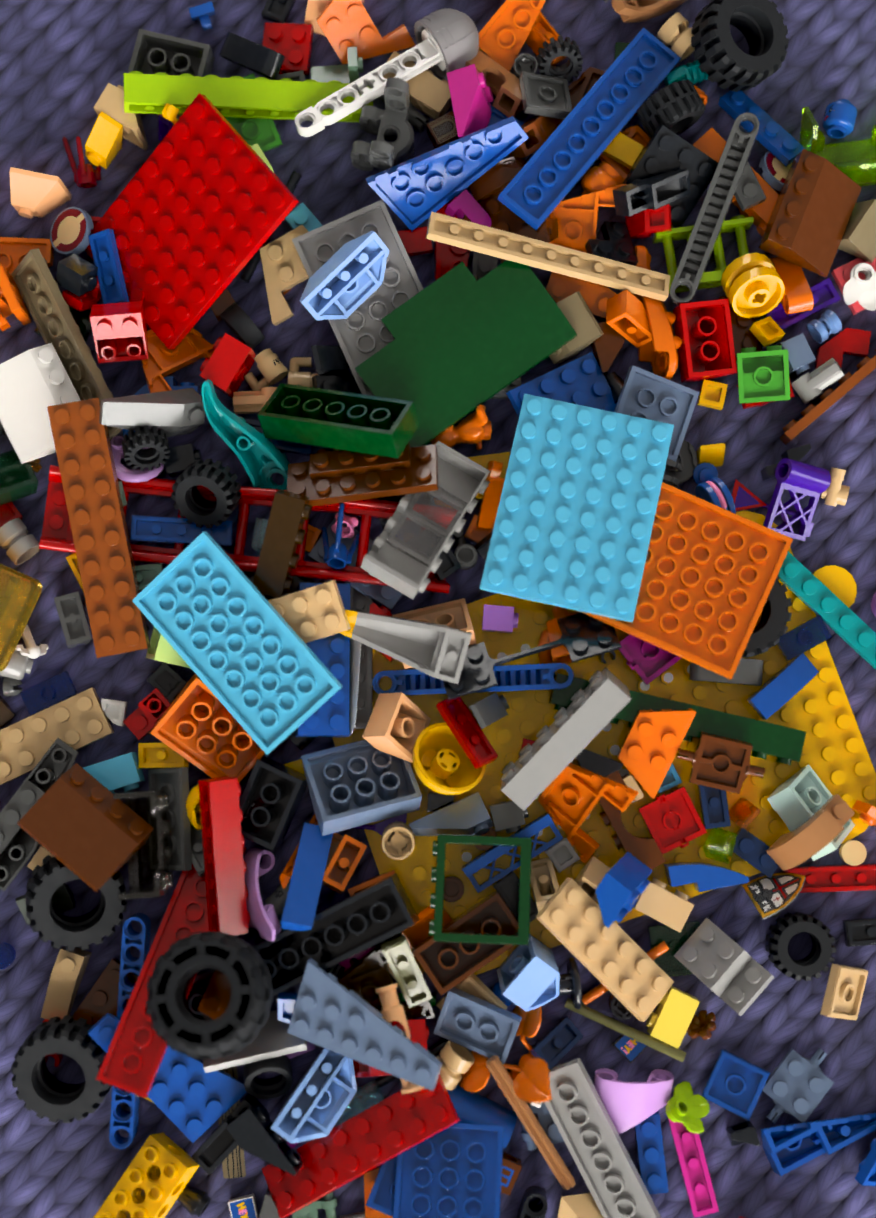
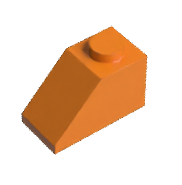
(629, 318)

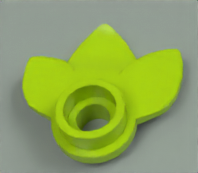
(687, 1108)

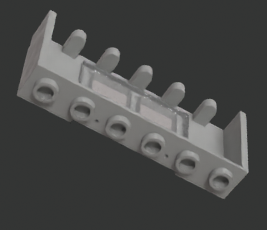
(425, 524)

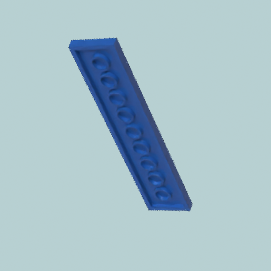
(588, 129)

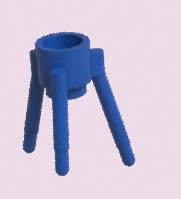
(337, 555)

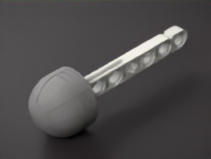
(443, 45)

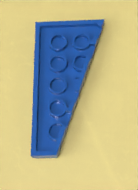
(441, 174)
(182, 1086)

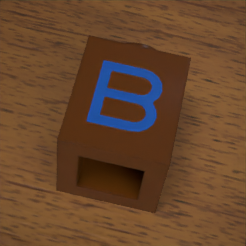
(510, 1170)

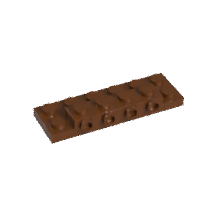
(356, 476)

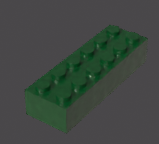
(339, 420)

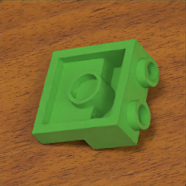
(763, 375)

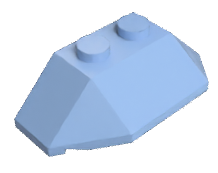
(346, 278)
(317, 1099)

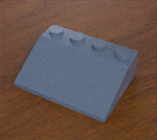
(358, 786)

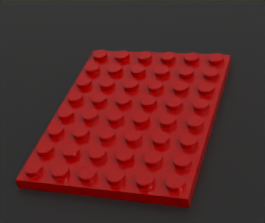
(193, 219)

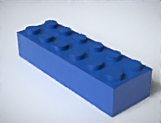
(334, 653)

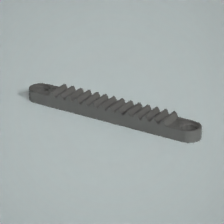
(714, 208)

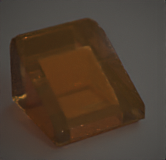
(743, 813)

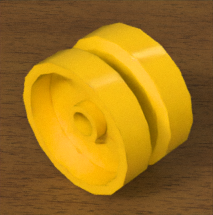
(752, 285)

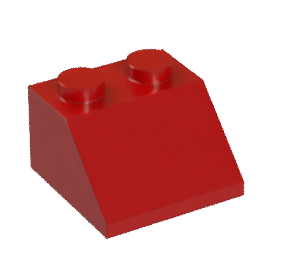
(228, 364)

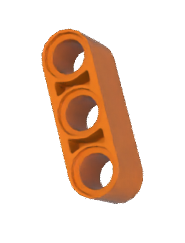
(797, 291)

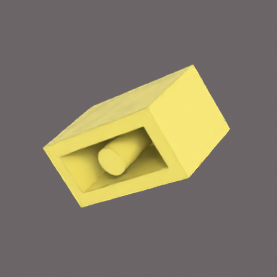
(672, 1017)

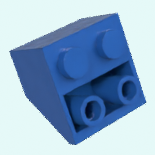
(621, 888)

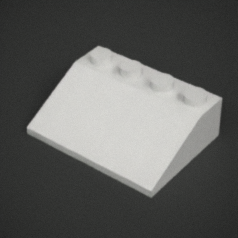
(26, 389)

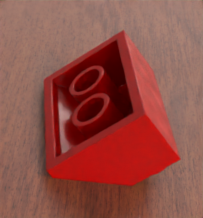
(706, 340)

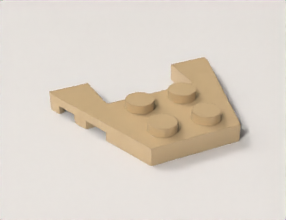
(282, 272)

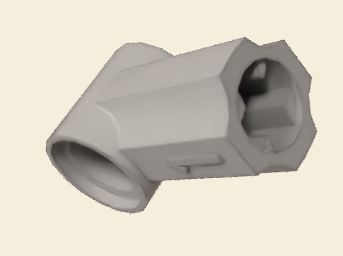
(812, 384)

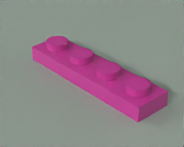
(694, 1170)

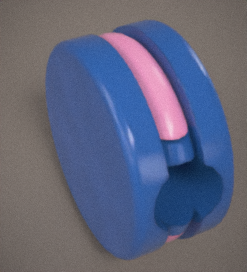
(717, 493)

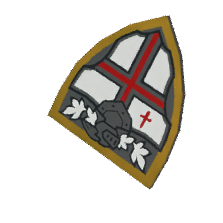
(774, 893)

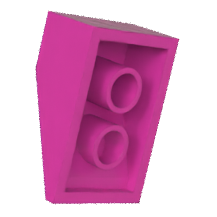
(469, 99)

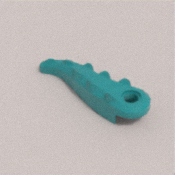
(251, 447)

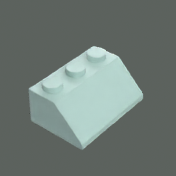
(800, 799)

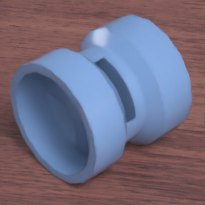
(824, 326)

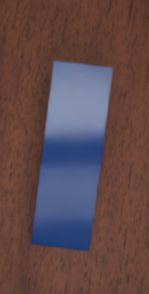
(782, 686)
(703, 875)

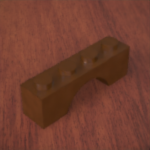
(642, 848)

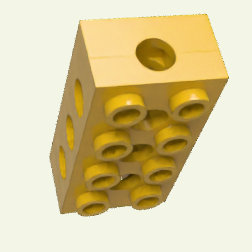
(142, 1189)

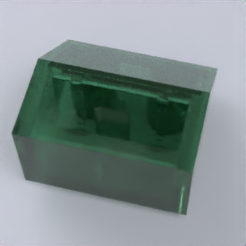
(16, 479)

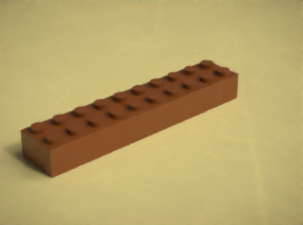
(98, 527)

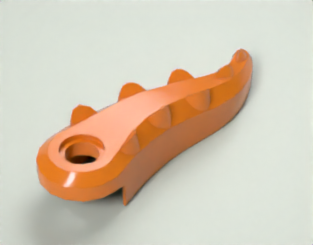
(664, 345)

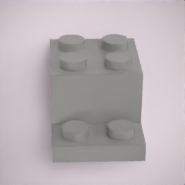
(724, 966)

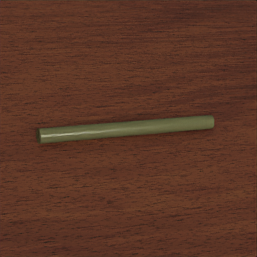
(627, 1031)

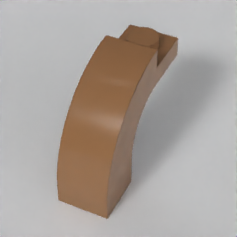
(642, 10)
(812, 836)

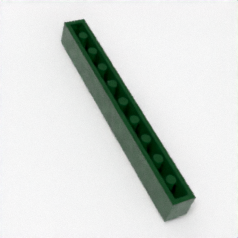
(765, 737)

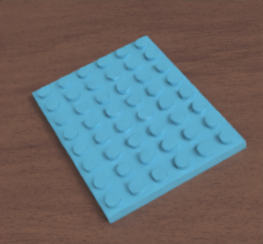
(577, 508)

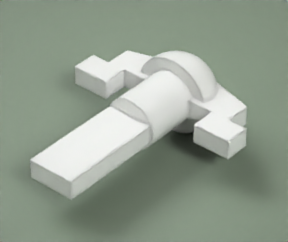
(31, 649)

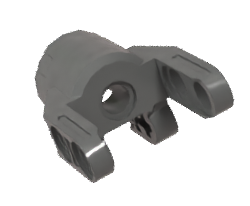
(386, 123)

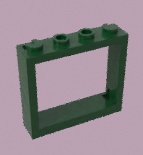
(438, 877)

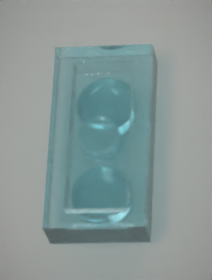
(365, 1097)

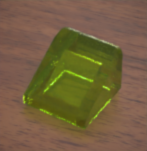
(720, 845)

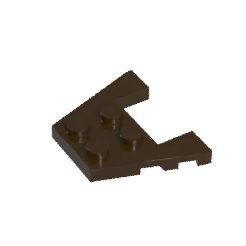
(373, 973)

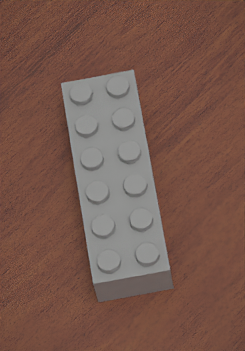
(564, 738)

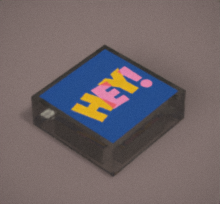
(628, 1047)

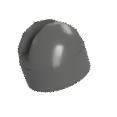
(10, 687)

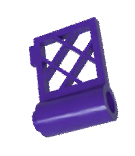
(798, 478)

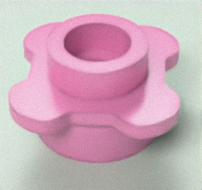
(347, 531)

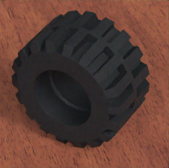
(673, 106)
(196, 507)
(817, 958)

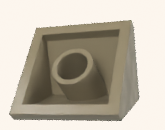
(860, 232)

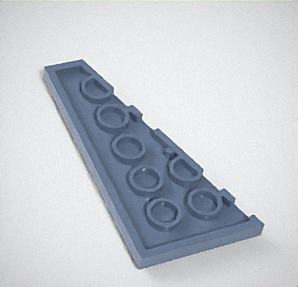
(352, 1027)

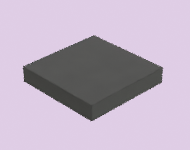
(545, 95)

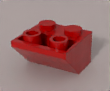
(119, 331)

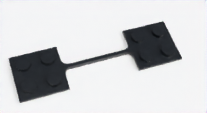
(580, 635)

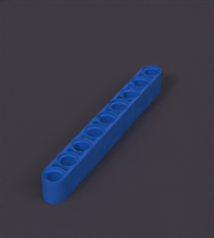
(119, 1118)

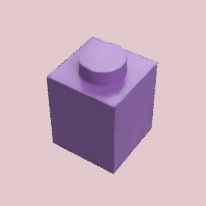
(499, 619)

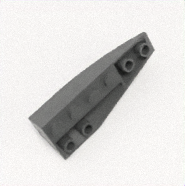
(15, 843)

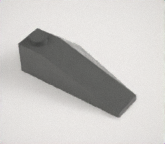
(172, 411)

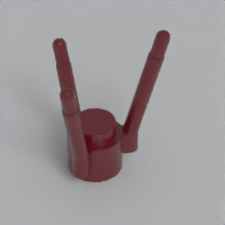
(85, 175)

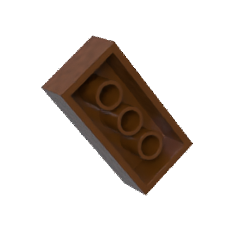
(454, 961)

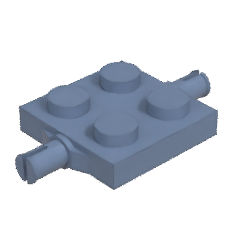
(797, 1085)

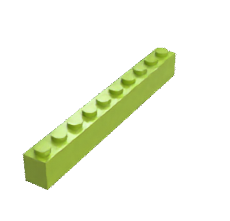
(231, 95)

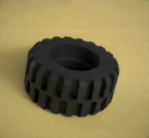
(723, 58)
(773, 622)
(68, 930)
(41, 1089)

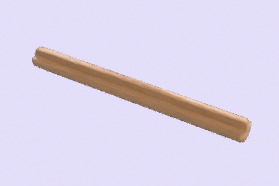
(531, 1123)

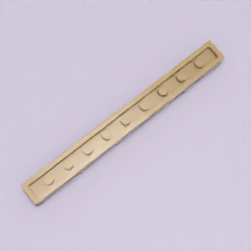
(547, 256)

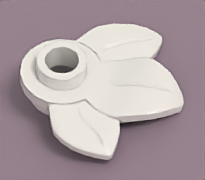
(861, 290)

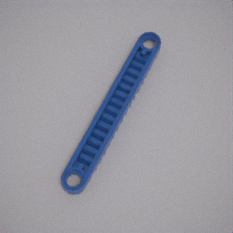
(508, 677)

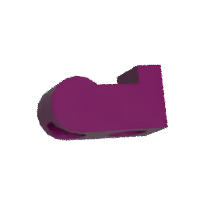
(468, 209)

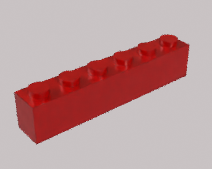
(223, 855)

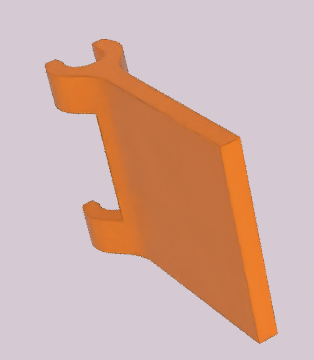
(491, 496)

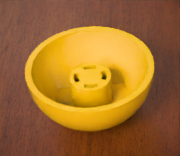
(443, 763)

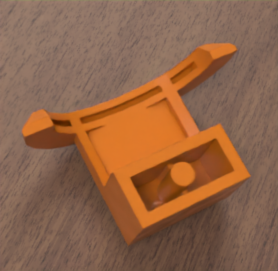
(341, 862)

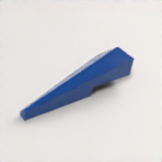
(798, 1143)

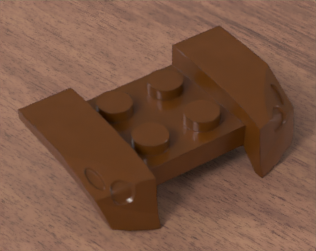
(486, 191)

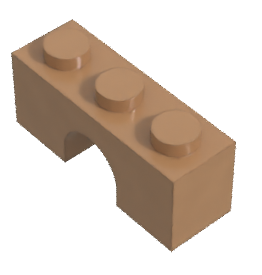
(502, 84)

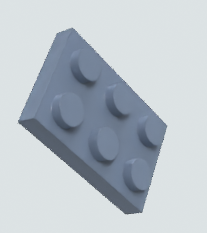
(477, 1024)

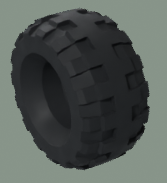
(248, 1004)

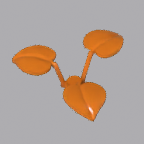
(534, 1077)

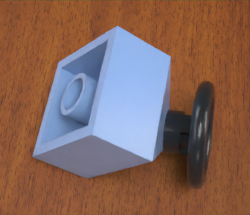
(533, 979)

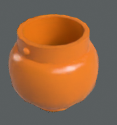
(600, 178)

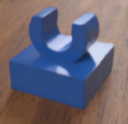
(203, 12)

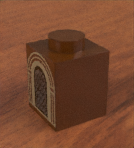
(442, 130)

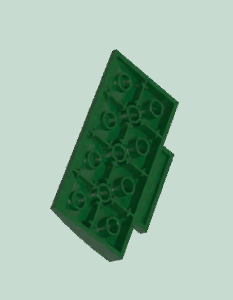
(464, 343)

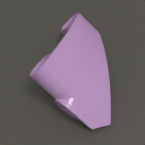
(262, 918)
(632, 1101)

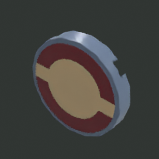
(773, 171)
(71, 231)

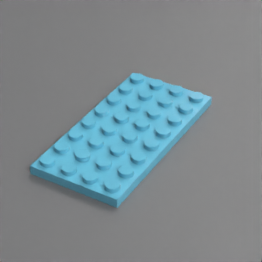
(236, 643)

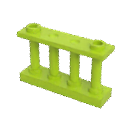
(710, 279)

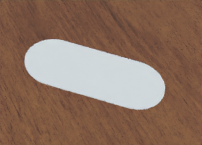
(355, 652)

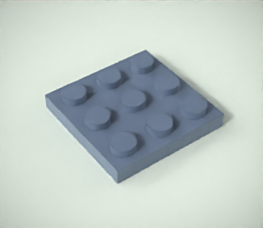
(658, 400)

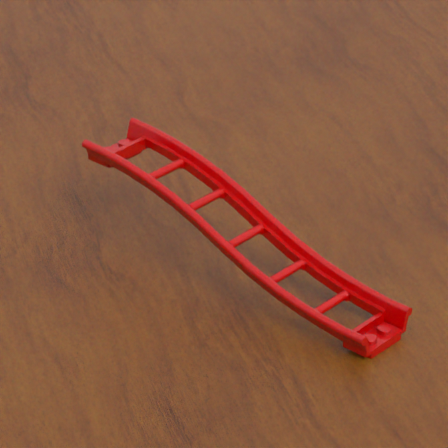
(58, 533)

